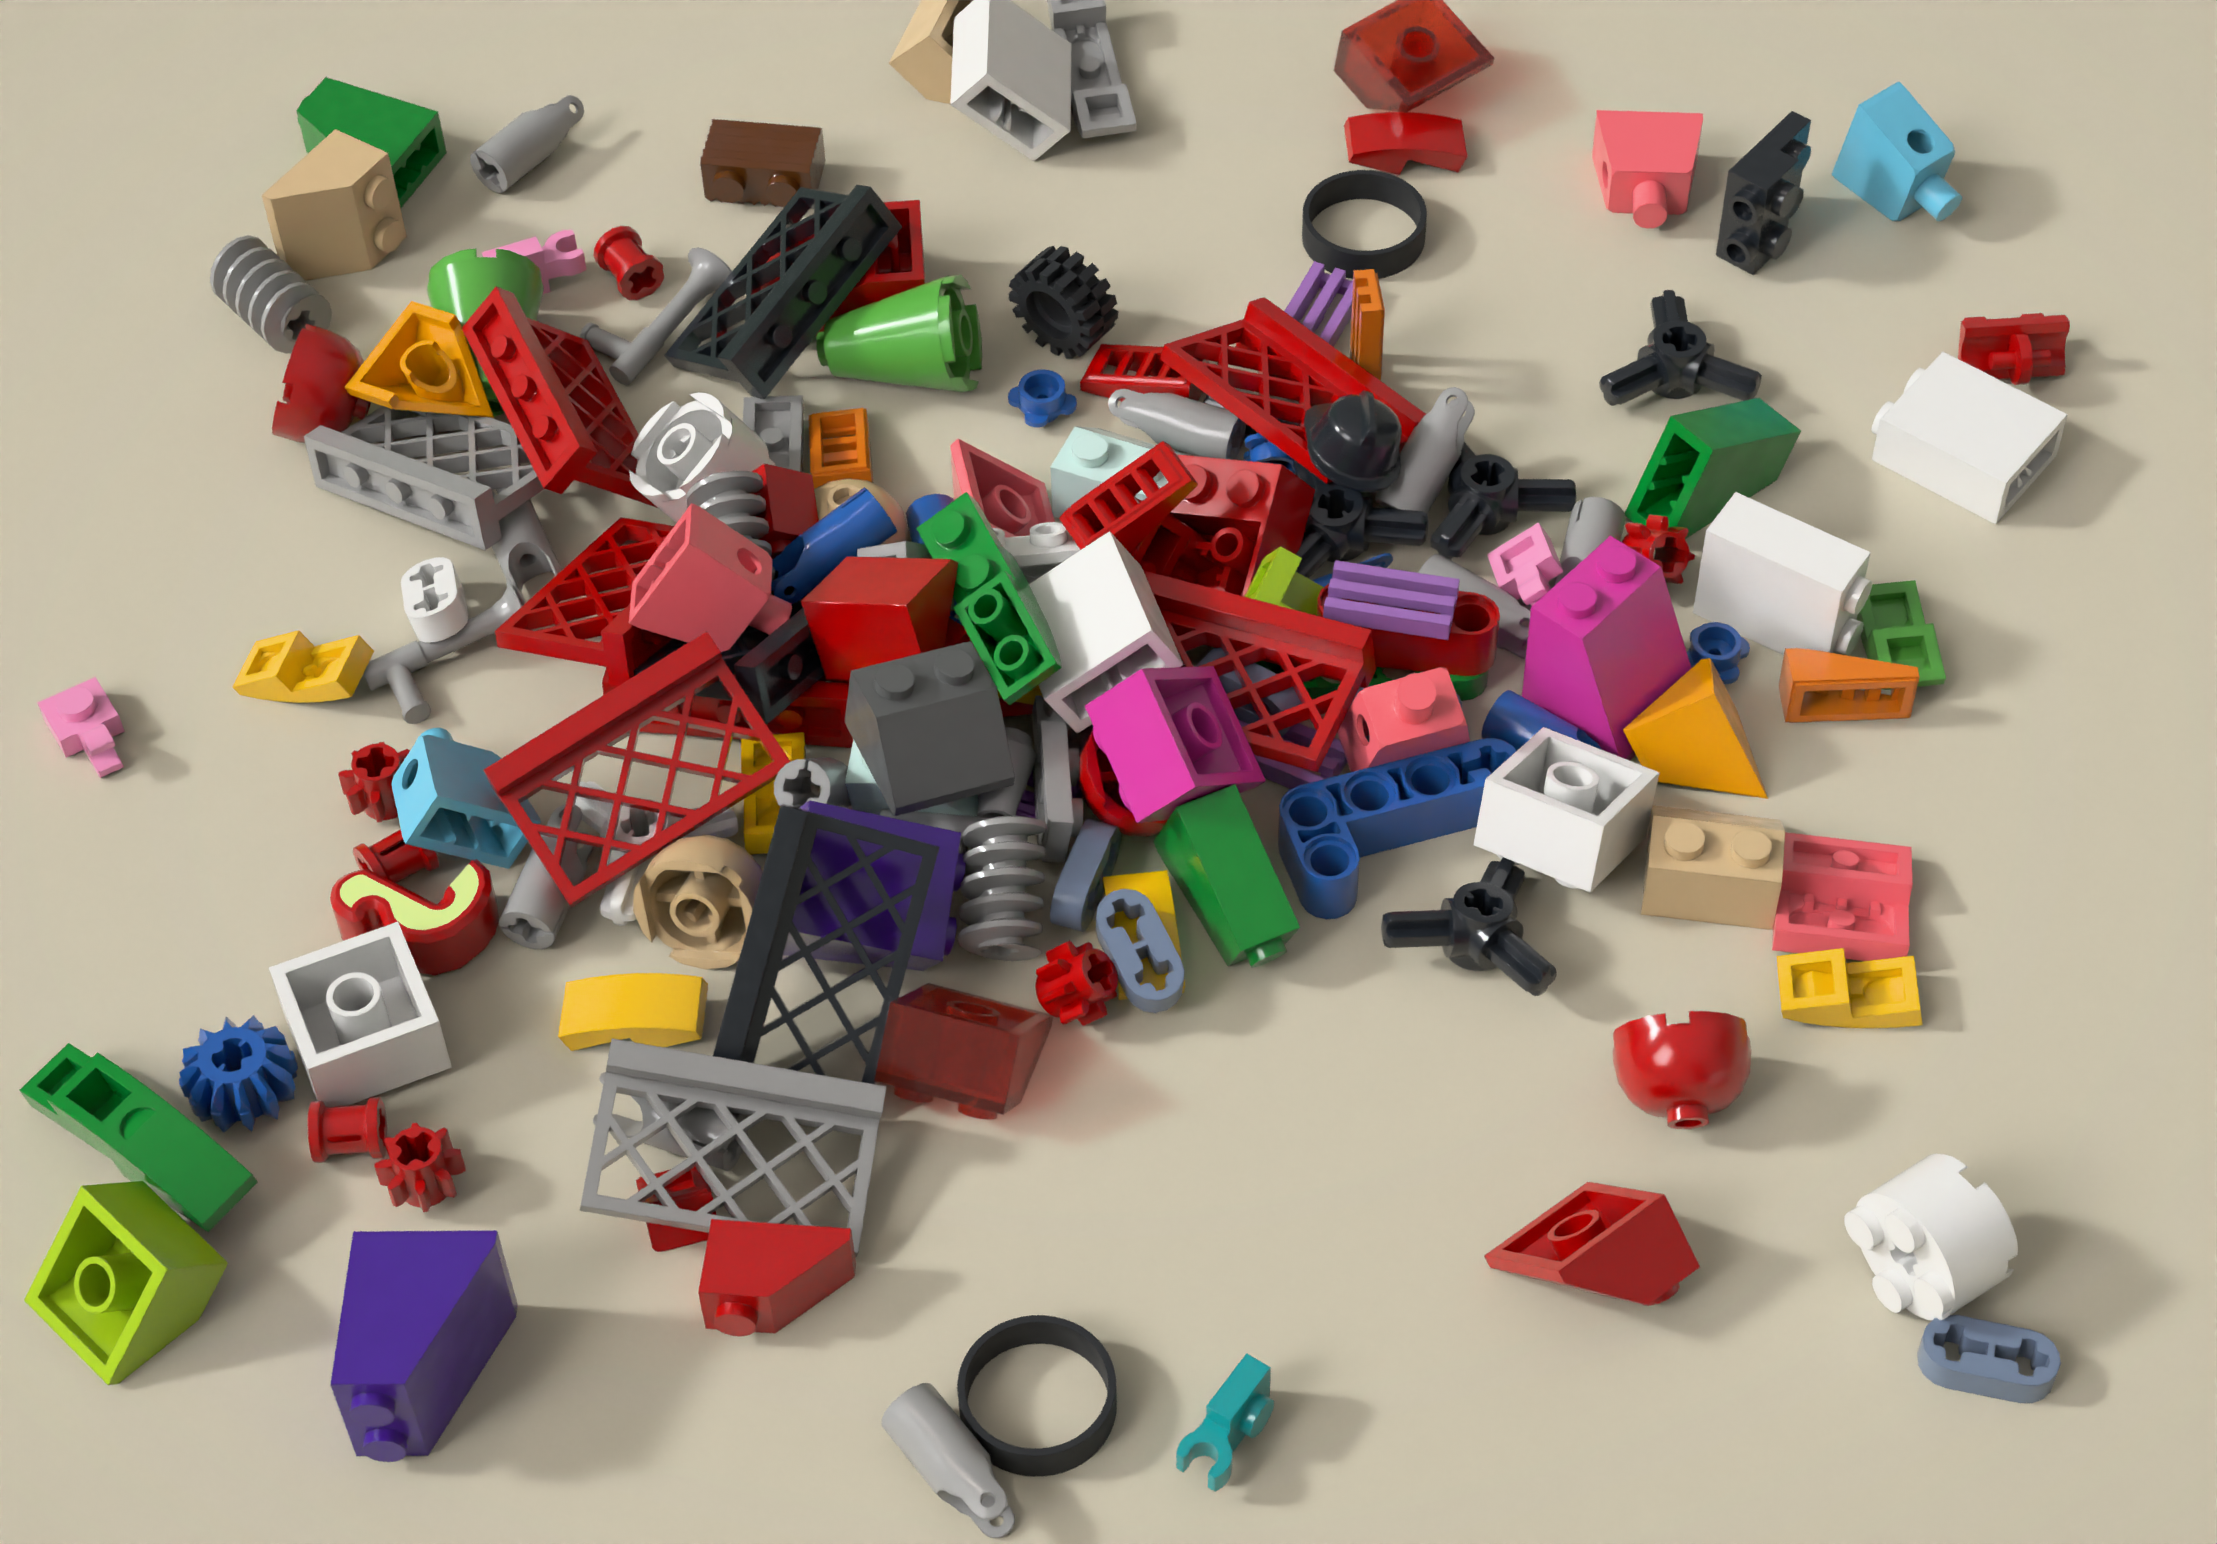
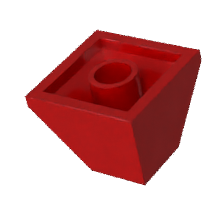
(1604, 1244)

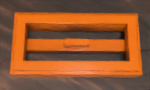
(1367, 322)

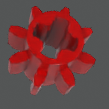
(1669, 544)
(370, 781)
(1076, 983)
(420, 1167)

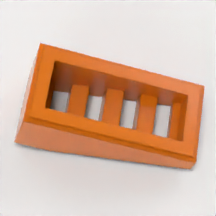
(840, 456)
(1827, 687)

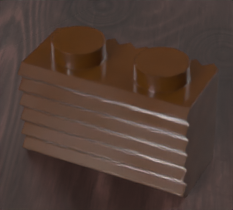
(760, 161)

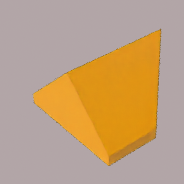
(422, 367)
(1696, 736)

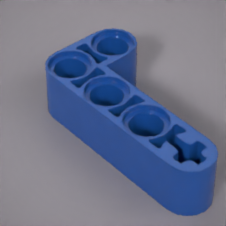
(1375, 810)

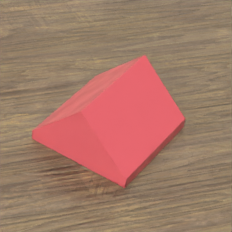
(1005, 494)

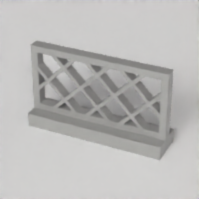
(426, 488)
(730, 1088)

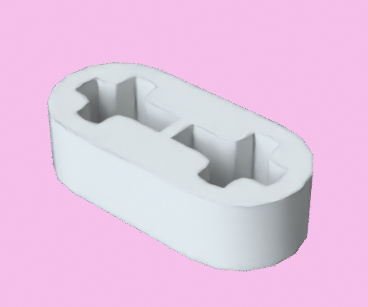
(434, 600)

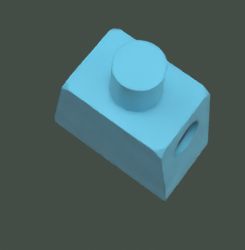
(1897, 157)
(451, 805)

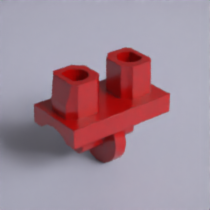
(2015, 346)

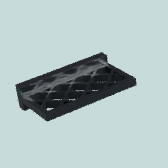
(789, 313)
(767, 667)
(773, 920)

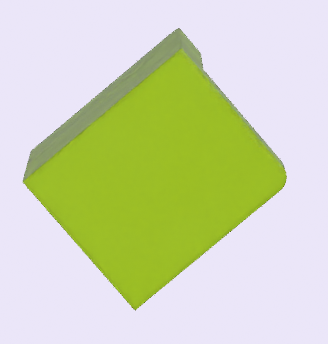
(1281, 584)

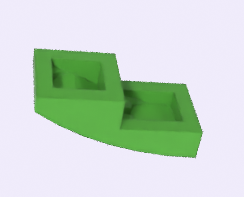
(1898, 633)

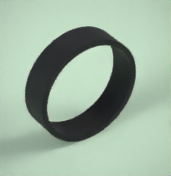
(1372, 186)
(1039, 1330)

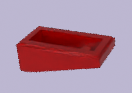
(1140, 359)
(1098, 510)

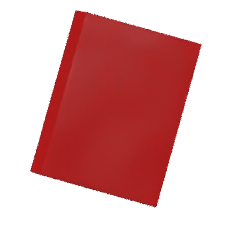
(879, 611)

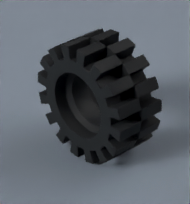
(1063, 302)

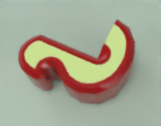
(439, 934)

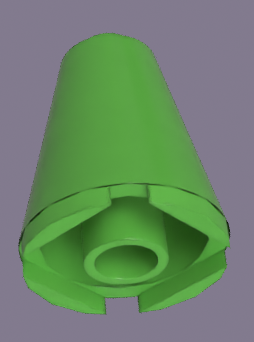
(464, 281)
(908, 339)

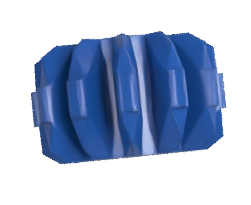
(238, 1074)

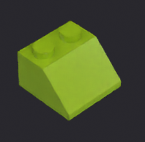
(123, 1277)

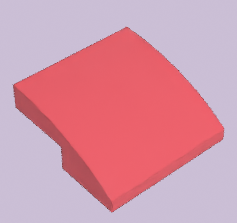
(1844, 898)

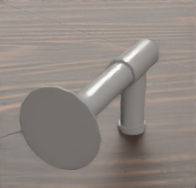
(705, 278)
(399, 664)

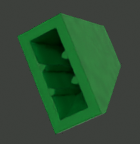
(402, 129)
(1709, 458)
(1228, 877)

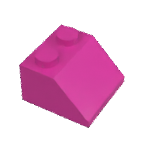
(1172, 739)

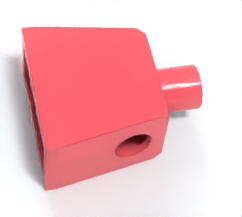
(1646, 162)
(707, 582)
(1402, 720)

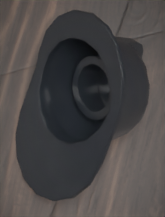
(1355, 442)

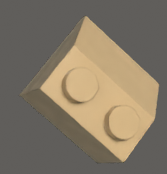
(927, 48)
(335, 209)
(1713, 867)

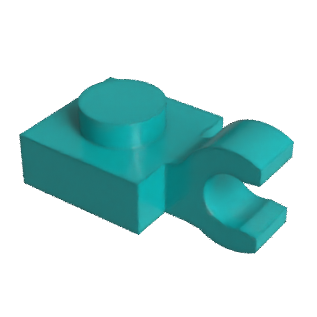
(1236, 1410)

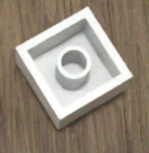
(1566, 809)
(361, 1017)

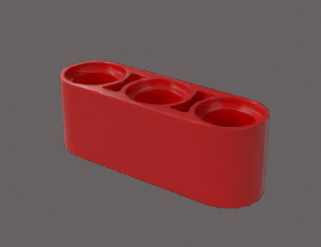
(1466, 653)

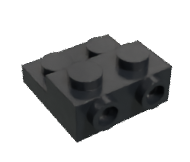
(1764, 195)

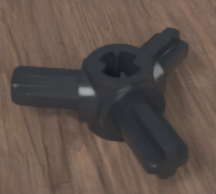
(1677, 361)
(1488, 498)
(1346, 523)
(1477, 929)

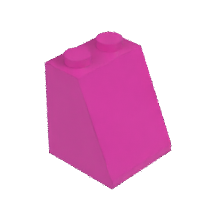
(1604, 645)

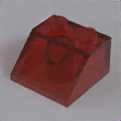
(1408, 55)
(961, 1049)

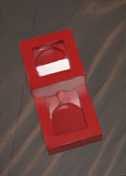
(1392, 138)

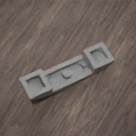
(1097, 94)

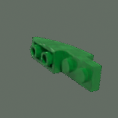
(993, 599)
(139, 1134)

